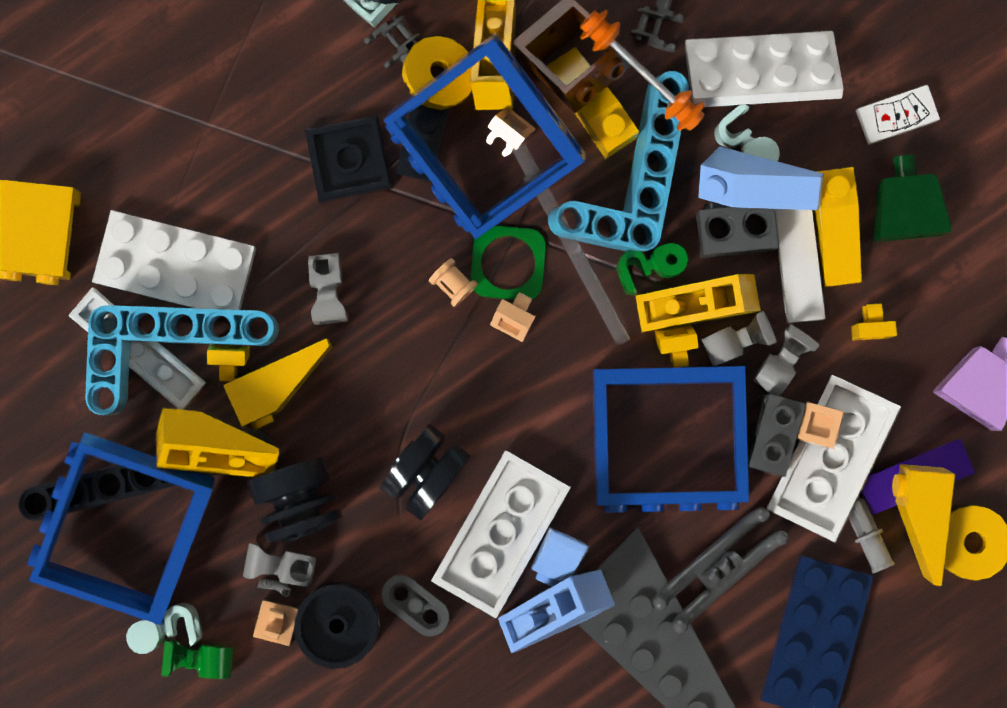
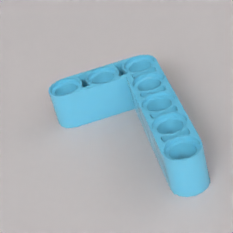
(641, 178)
(165, 331)

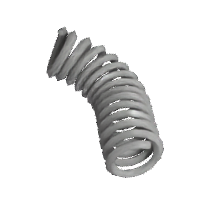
(276, 585)

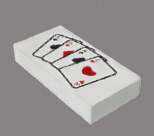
(897, 114)

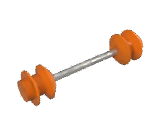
(679, 106)

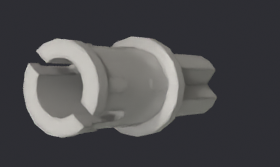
(869, 537)

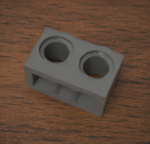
(738, 238)
(775, 435)

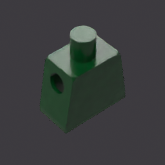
(909, 205)

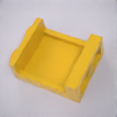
(36, 230)

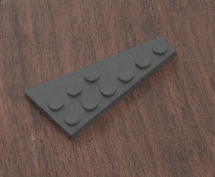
(643, 637)

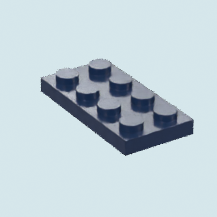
(816, 636)

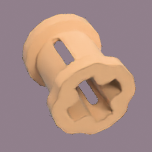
(453, 282)

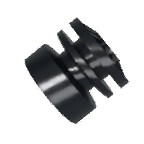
(295, 500)

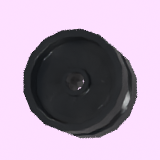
(422, 469)
(325, 644)

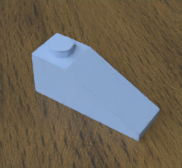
(758, 182)
(557, 557)
(556, 610)

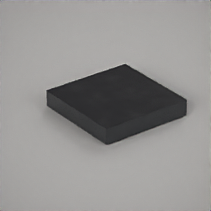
(348, 159)

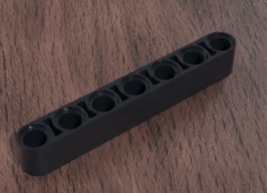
(94, 491)

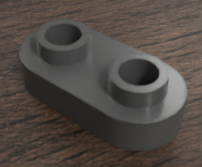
(413, 607)

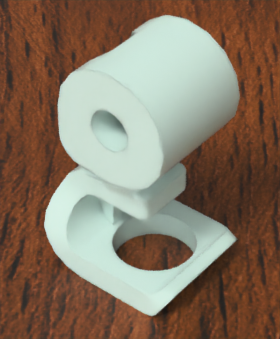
(760, 147)
(148, 636)

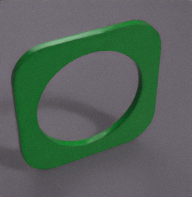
(533, 239)

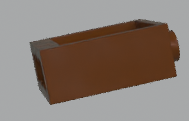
(538, 43)

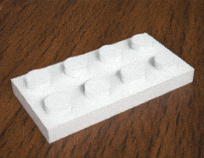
(764, 69)
(173, 263)
(825, 481)
(500, 534)

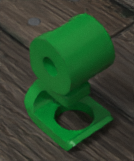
(665, 260)
(210, 660)

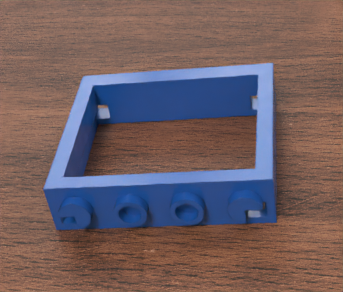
(444, 186)
(658, 376)
(97, 589)

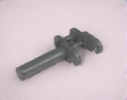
(663, 12)
(385, 30)

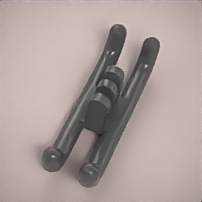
(718, 568)

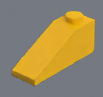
(487, 84)
(604, 116)
(839, 228)
(698, 302)
(272, 386)
(207, 445)
(925, 508)

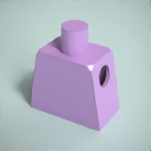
(979, 386)

